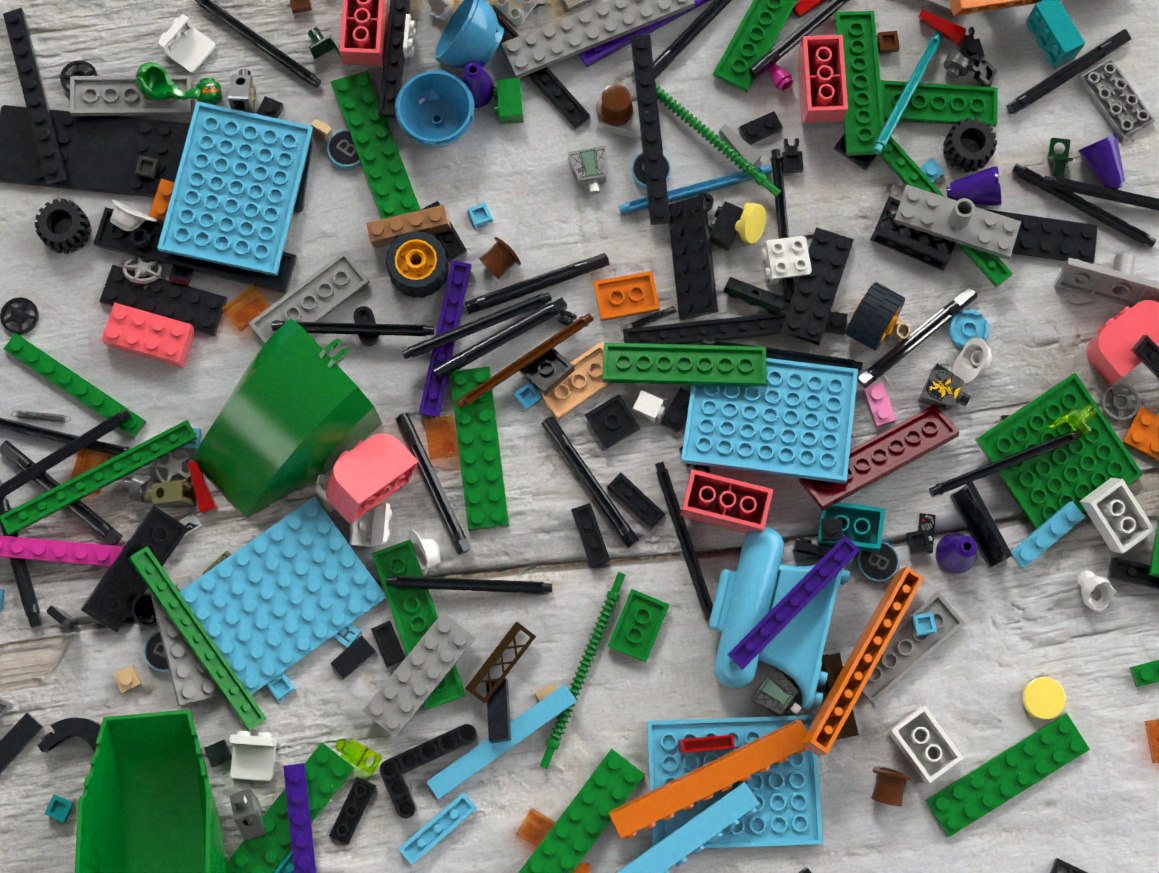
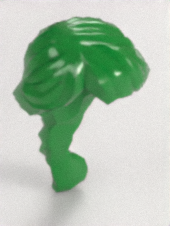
(156, 84)

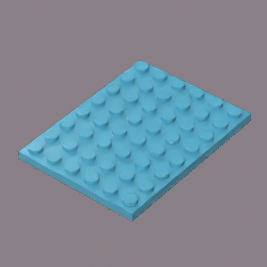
(236, 188)
(785, 429)
(282, 595)
(786, 792)

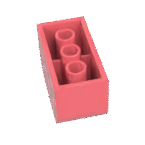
(363, 32)
(822, 79)
(1111, 348)
(369, 475)
(726, 502)

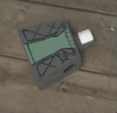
(776, 694)
(247, 806)

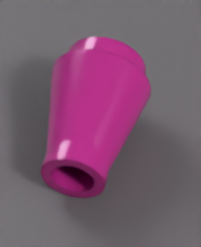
(780, 77)

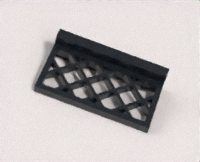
(895, 240)
(981, 525)

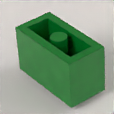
(509, 100)

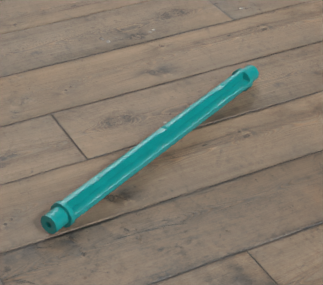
(909, 89)

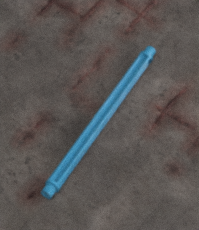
(694, 189)

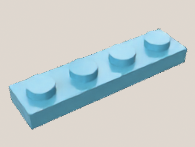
(1046, 534)
(437, 828)

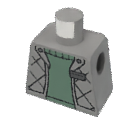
(589, 167)

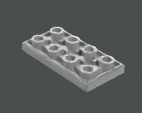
(1116, 99)

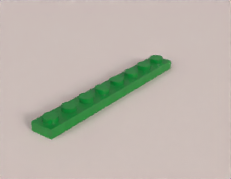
(71, 383)

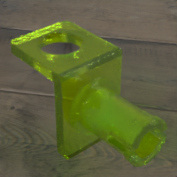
(1077, 420)
(357, 754)

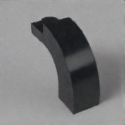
(69, 728)

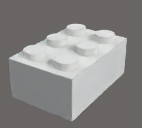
(1117, 515)
(925, 744)

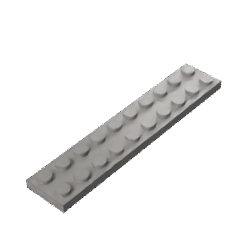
(585, 31)

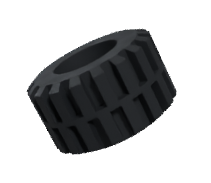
(980, 134)
(52, 215)

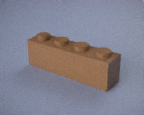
(428, 220)

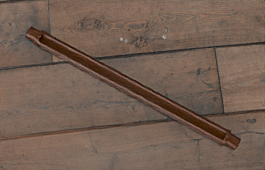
(528, 358)

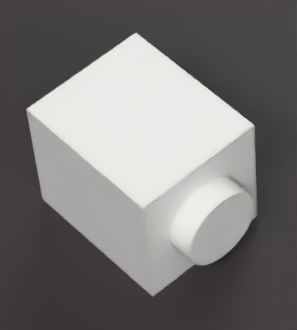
(648, 406)

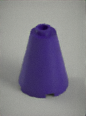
(478, 82)
(1105, 161)
(980, 188)
(956, 553)

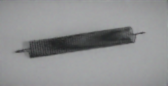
(654, 317)
(23, 415)

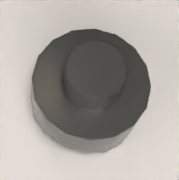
(956, 64)
(136, 486)

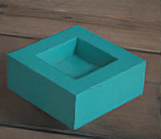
(59, 808)

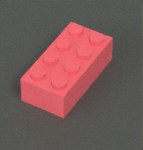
(148, 335)

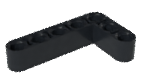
(420, 760)

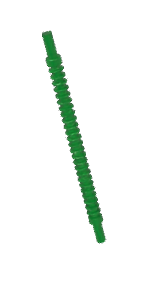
(760, 179)
(612, 597)

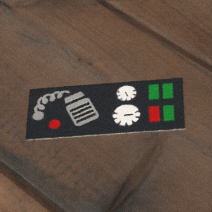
(927, 522)

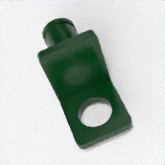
(321, 44)
(1059, 160)

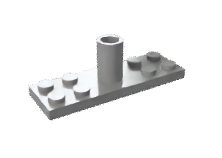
(957, 221)
(1112, 285)

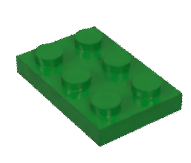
(638, 625)

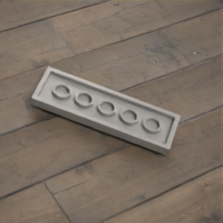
(122, 98)
(314, 296)
(907, 651)
(187, 674)
(419, 674)

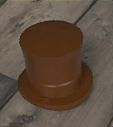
(615, 105)
(499, 258)
(889, 786)

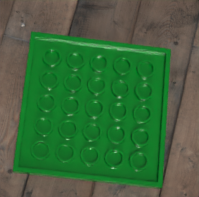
(1063, 474)

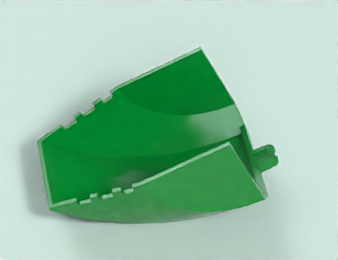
(285, 421)
(148, 800)

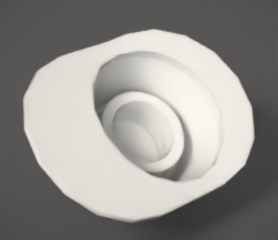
(128, 218)
(972, 360)
(426, 551)

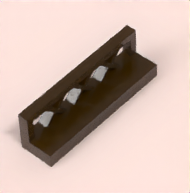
(491, 661)
(833, 665)

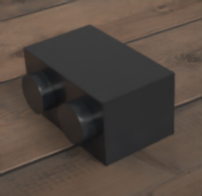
(723, 230)

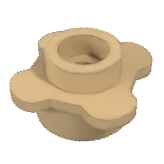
(905, 330)

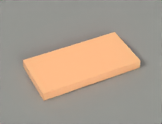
(579, 385)

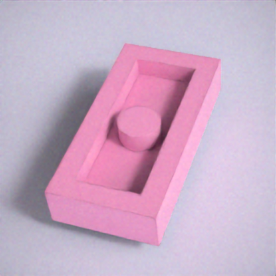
(879, 405)

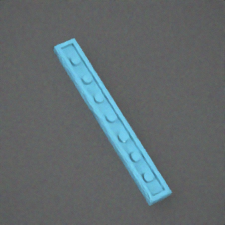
(487, 752)

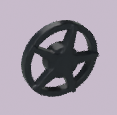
(77, 72)
(19, 315)

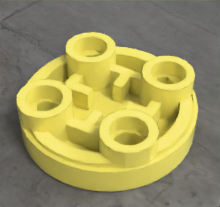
(751, 223)
(1043, 698)

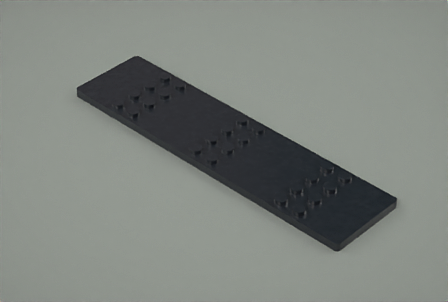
(100, 152)

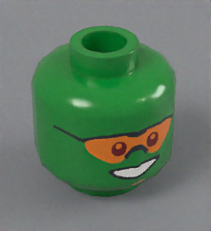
(210, 91)

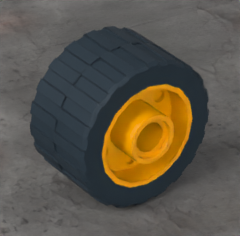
(402, 263)
(875, 316)

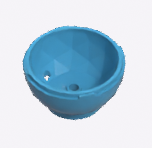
(469, 35)
(444, 98)

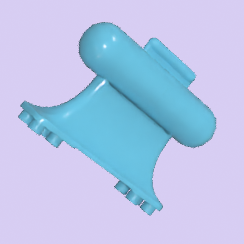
(750, 594)

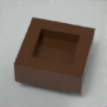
(300, 6)
(888, 42)

